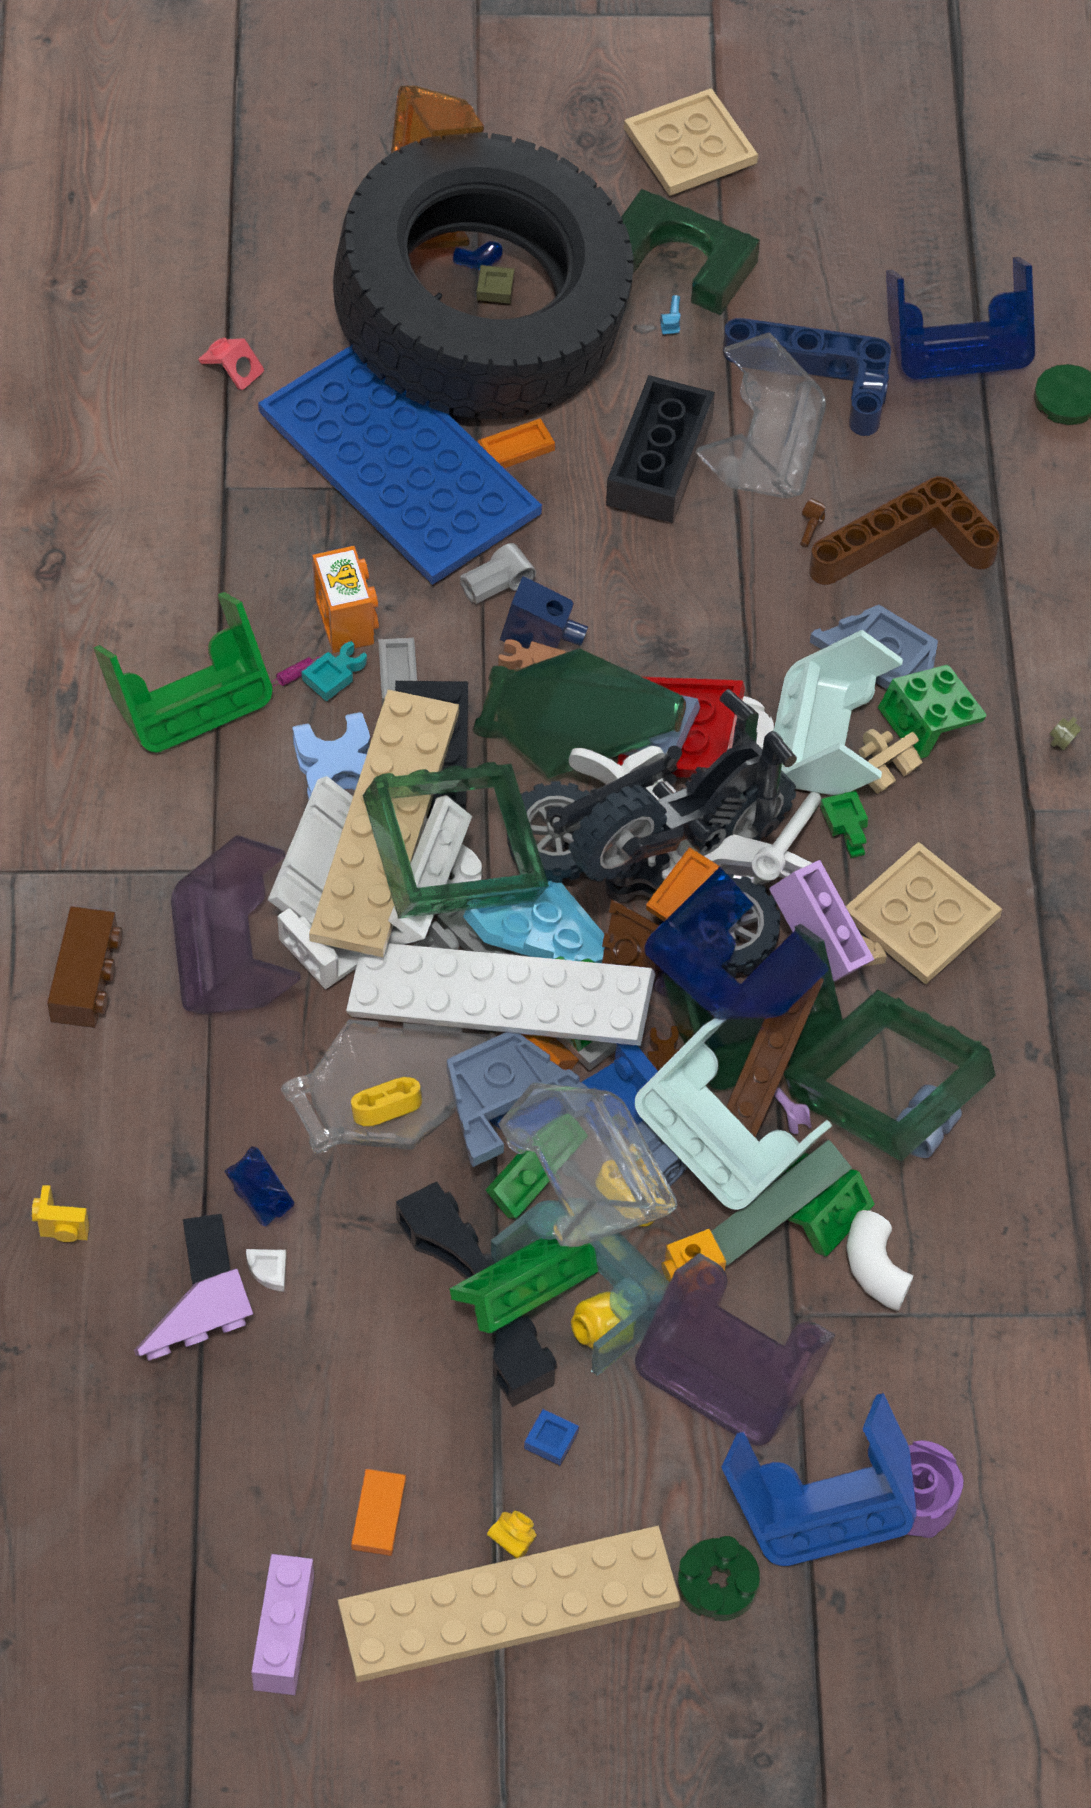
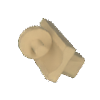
(901, 753)

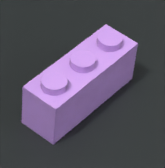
(813, 901)
(283, 1624)

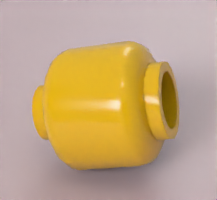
(593, 1319)

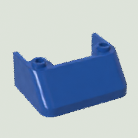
(831, 1514)

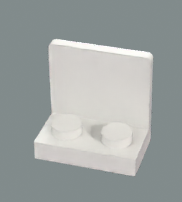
(323, 961)

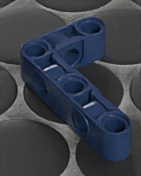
(834, 356)

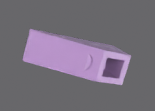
(205, 1306)

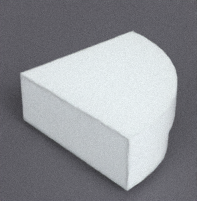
(268, 1267)

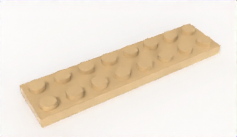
(356, 895)
(508, 1603)

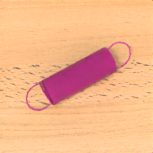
(293, 672)

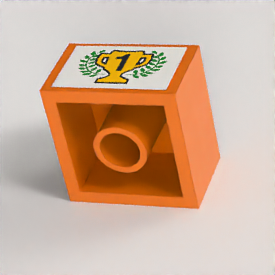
(344, 598)

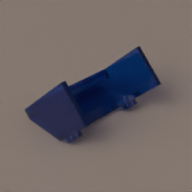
(965, 348)
(697, 942)

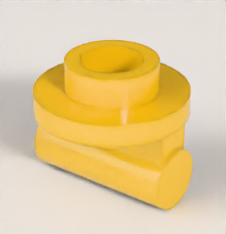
(513, 1533)

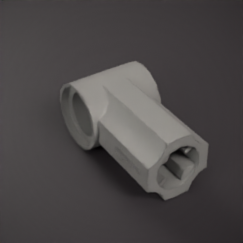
(500, 573)

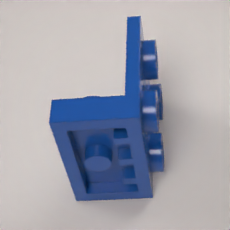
(624, 1076)

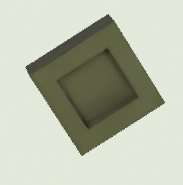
(495, 284)

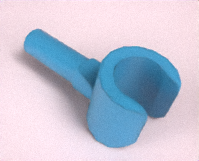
(670, 322)

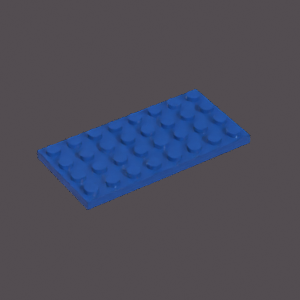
(400, 464)

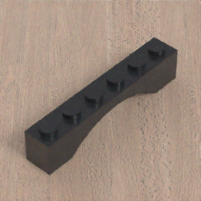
(436, 1229)

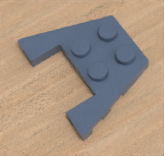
(491, 1080)

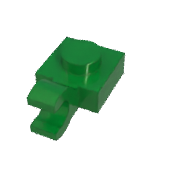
(847, 817)

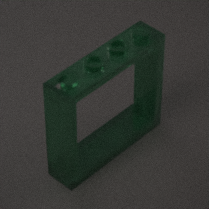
(461, 896)
(809, 1074)

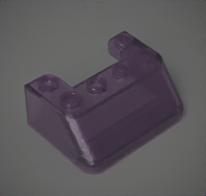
(723, 1362)

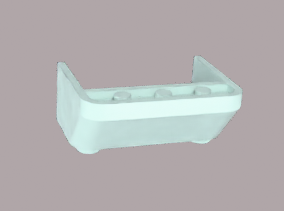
(818, 708)
(707, 1133)

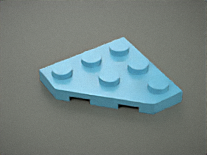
(543, 928)

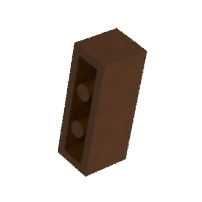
(84, 967)

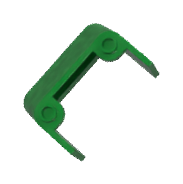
(201, 700)

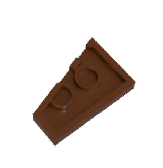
(627, 938)

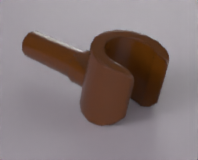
(815, 513)

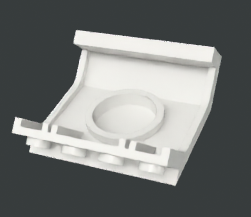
(316, 840)

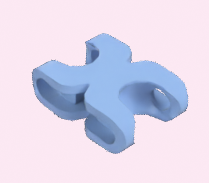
(337, 759)

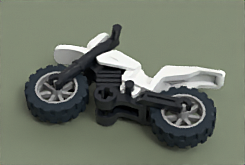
(565, 807)

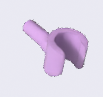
(796, 1113)

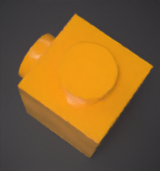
(687, 1248)

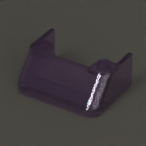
(214, 931)

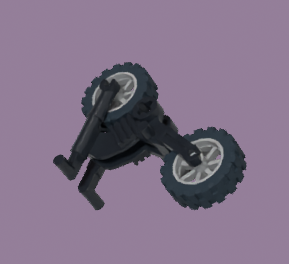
(736, 795)

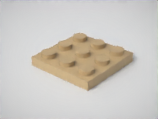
(690, 141)
(922, 912)

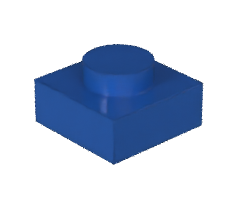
(551, 1437)

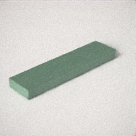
(780, 1201)

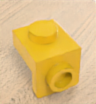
(59, 1221)

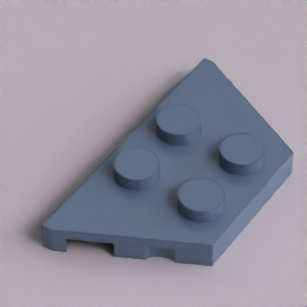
(895, 633)

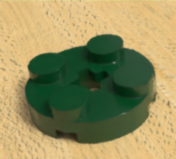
(725, 1556)

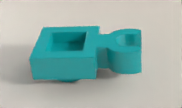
(332, 674)

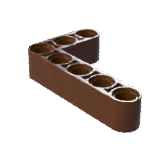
(930, 505)

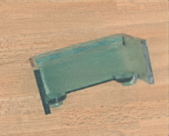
(635, 1280)

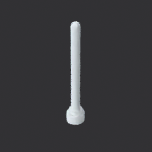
(770, 859)

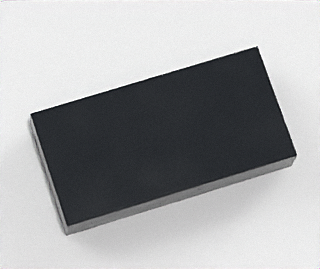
(206, 1246)

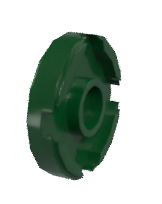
(1064, 394)

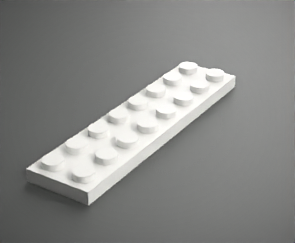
(503, 993)

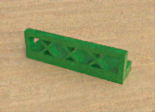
(524, 1281)

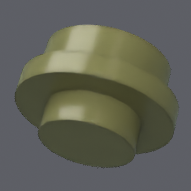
(1064, 733)

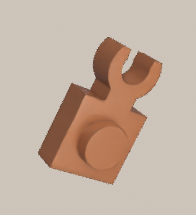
(524, 657)

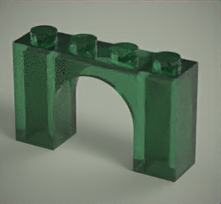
(729, 252)

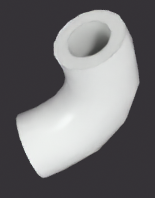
(870, 1261)

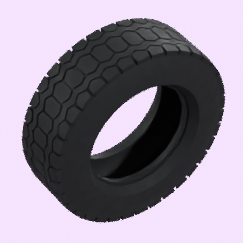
(498, 192)

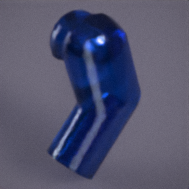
(484, 255)

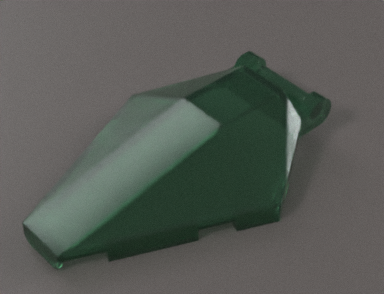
(573, 705)

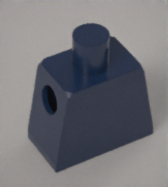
(541, 617)

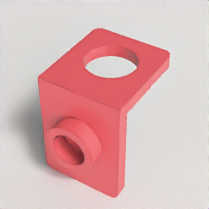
(227, 353)

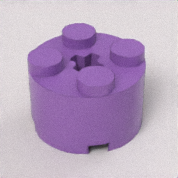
(942, 1486)

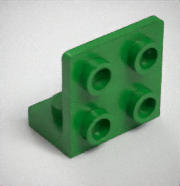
(929, 705)
(831, 1212)

